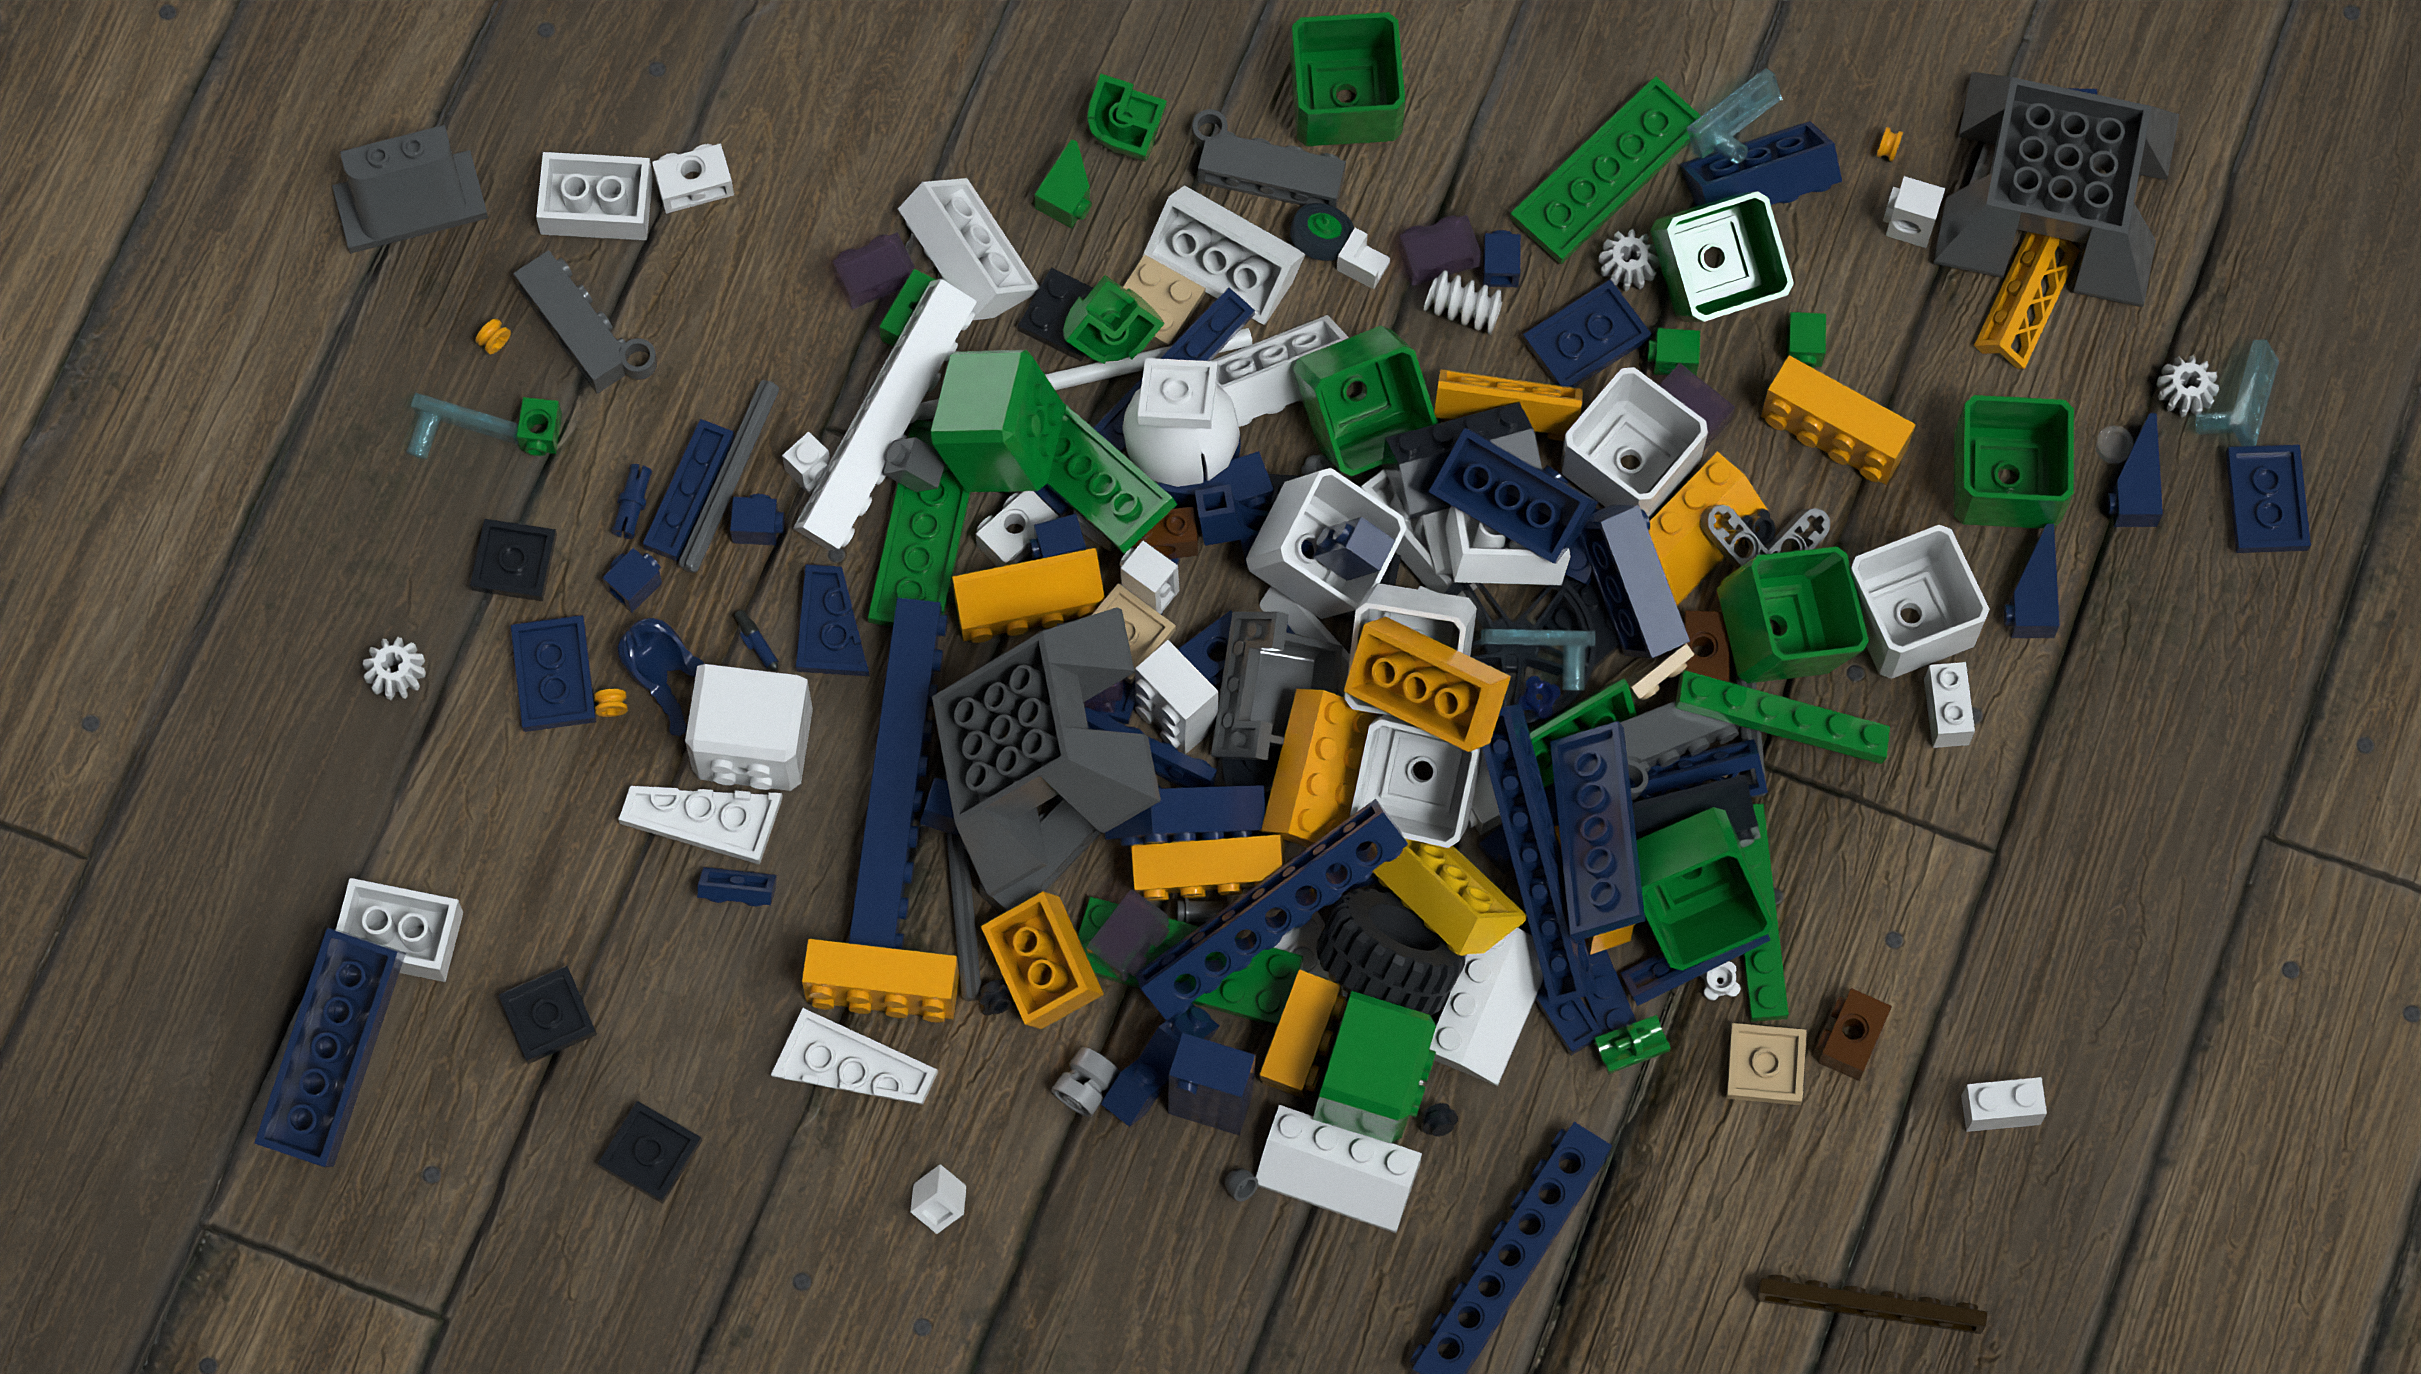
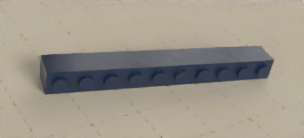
(897, 773)

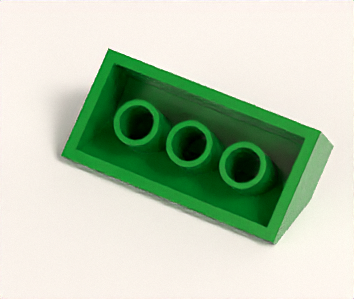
(1599, 708)

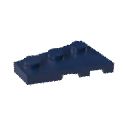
(828, 626)

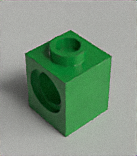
(1806, 338)
(1672, 348)
(536, 412)

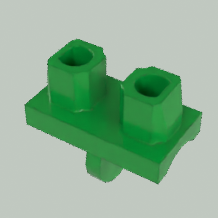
(1632, 1044)

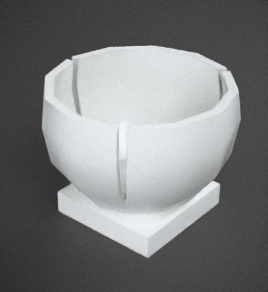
(1177, 419)

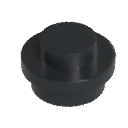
(1439, 1120)

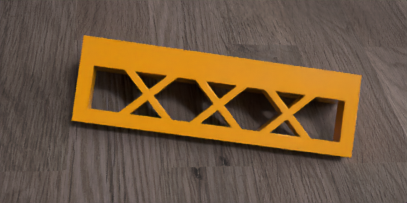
(2021, 290)

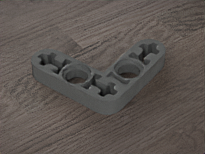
(1732, 521)

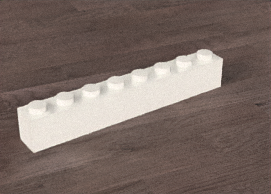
(885, 415)

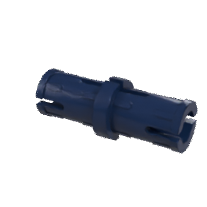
(631, 501)

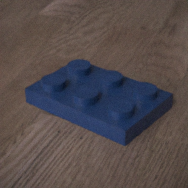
(1587, 336)
(2268, 498)
(553, 673)

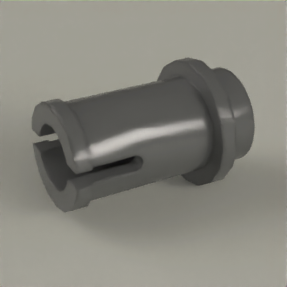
(1197, 911)

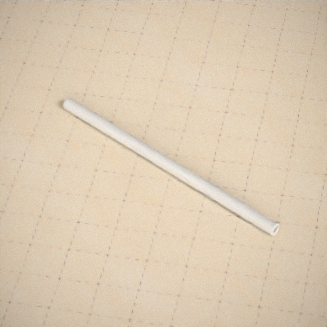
(1101, 371)

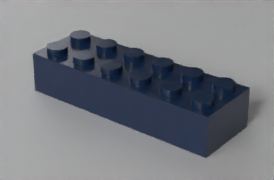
(330, 1048)

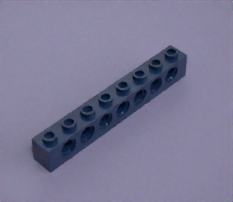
(1536, 857)
(1279, 891)
(1589, 1154)

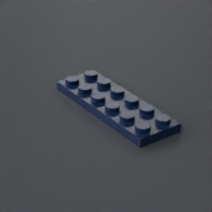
(1597, 831)

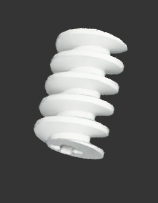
(1464, 301)

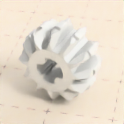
(1635, 270)
(2180, 374)
(380, 673)

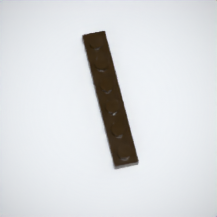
(1886, 1306)

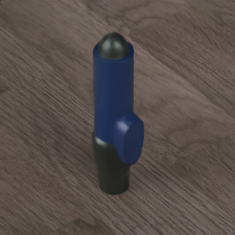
(754, 640)

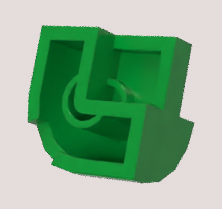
(1124, 117)
(1111, 323)

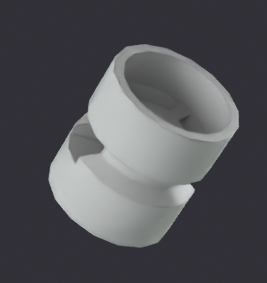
(1092, 1070)

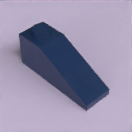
(1247, 480)
(2138, 494)
(2034, 604)

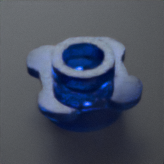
(1548, 692)

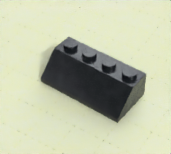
(1417, 456)
(1671, 808)

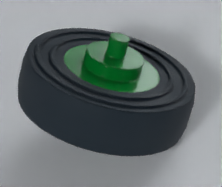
(1320, 231)

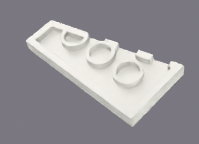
(716, 821)
(842, 1059)

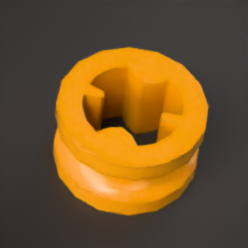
(1889, 144)
(493, 336)
(610, 702)

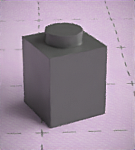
(914, 464)

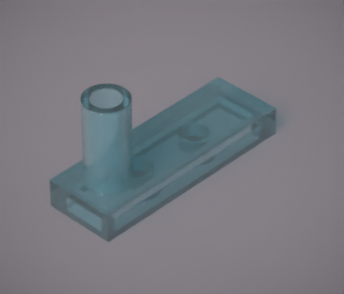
(1731, 115)
(2251, 398)
(433, 411)
(1572, 642)

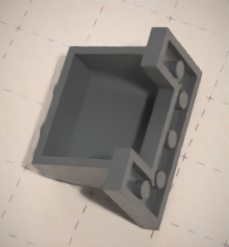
(406, 189)
(1261, 682)

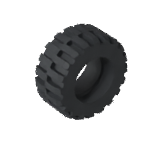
(1387, 952)

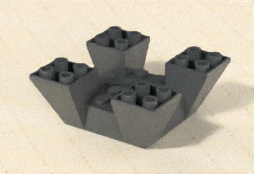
(2019, 191)
(1023, 736)

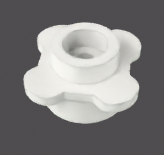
(1728, 987)

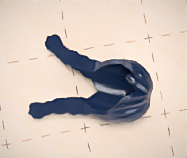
(647, 654)

